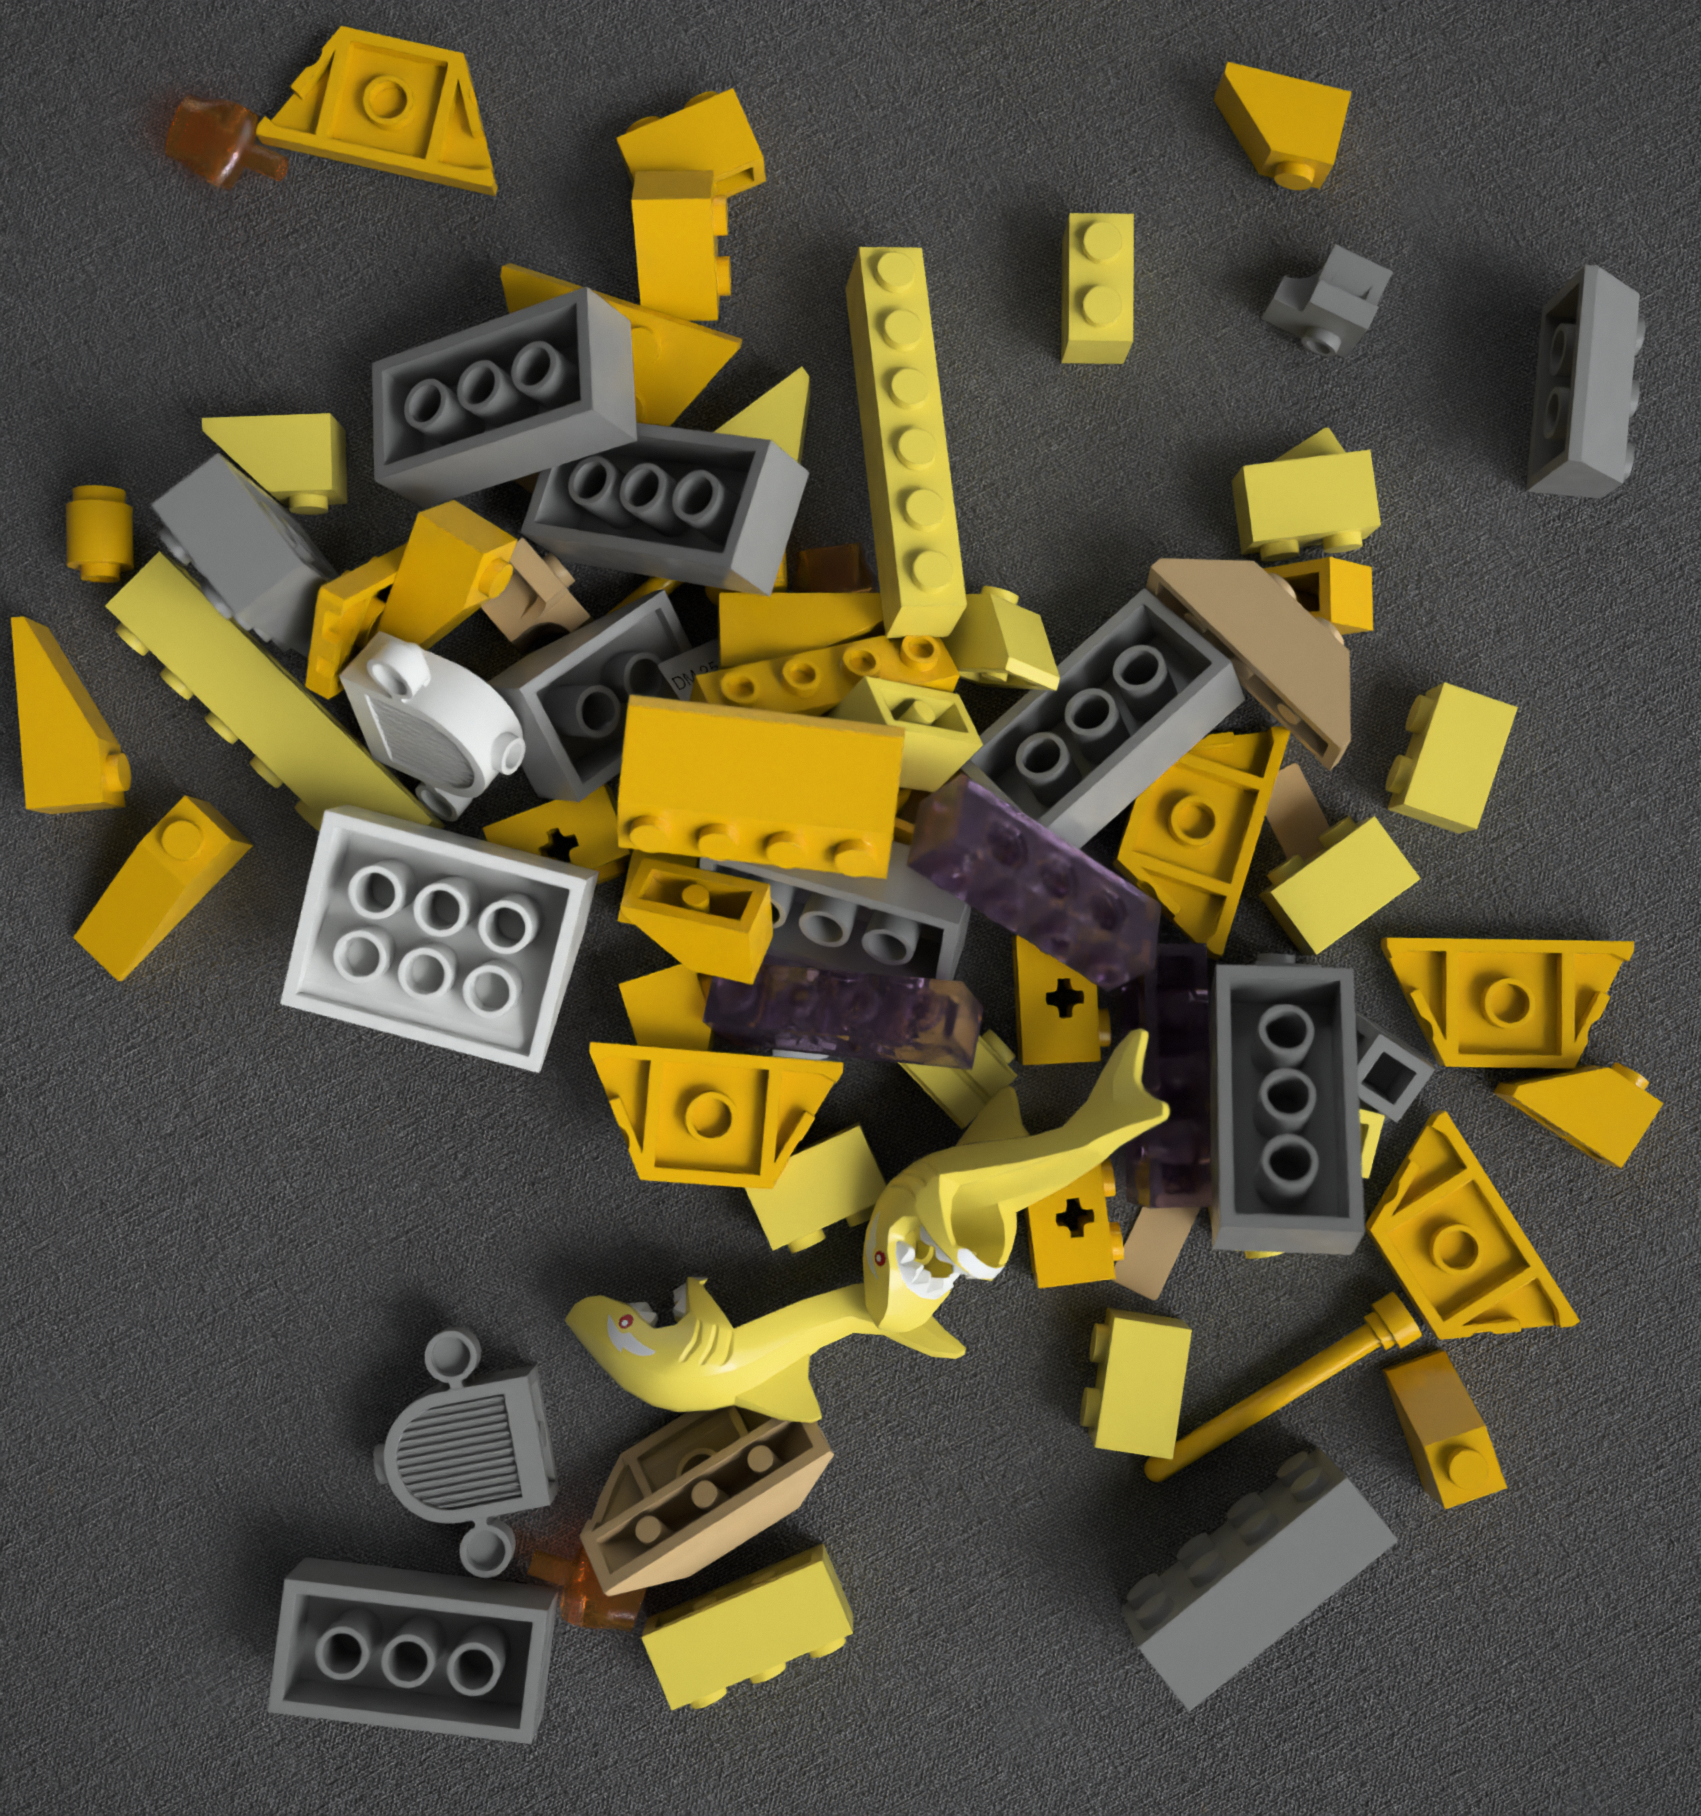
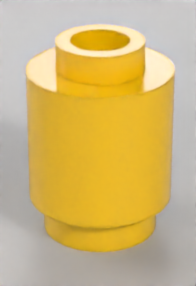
(99, 533)

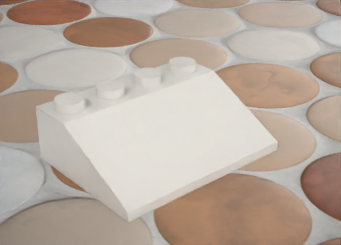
(437, 936)

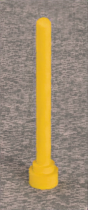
(1384, 1327)

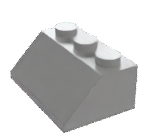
(1585, 387)

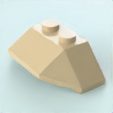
(1275, 645)
(699, 1494)

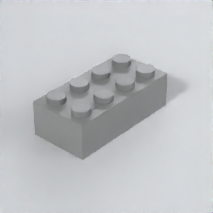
(504, 399)
(673, 508)
(249, 550)
(1113, 726)
(863, 921)
(1284, 1110)
(1254, 1576)
(413, 1650)

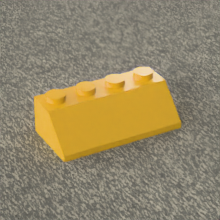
(759, 786)

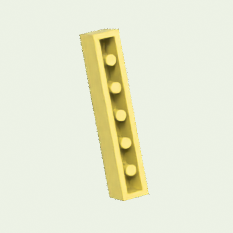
(904, 443)
(255, 698)

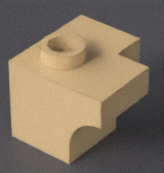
(536, 599)

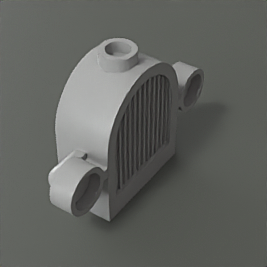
(471, 1450)

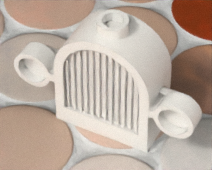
(432, 722)

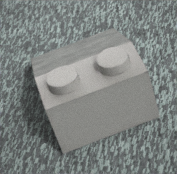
(579, 690)

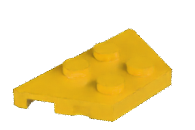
(388, 110)
(669, 354)
(348, 619)
(1198, 830)
(1506, 997)
(711, 1111)
(1460, 1244)

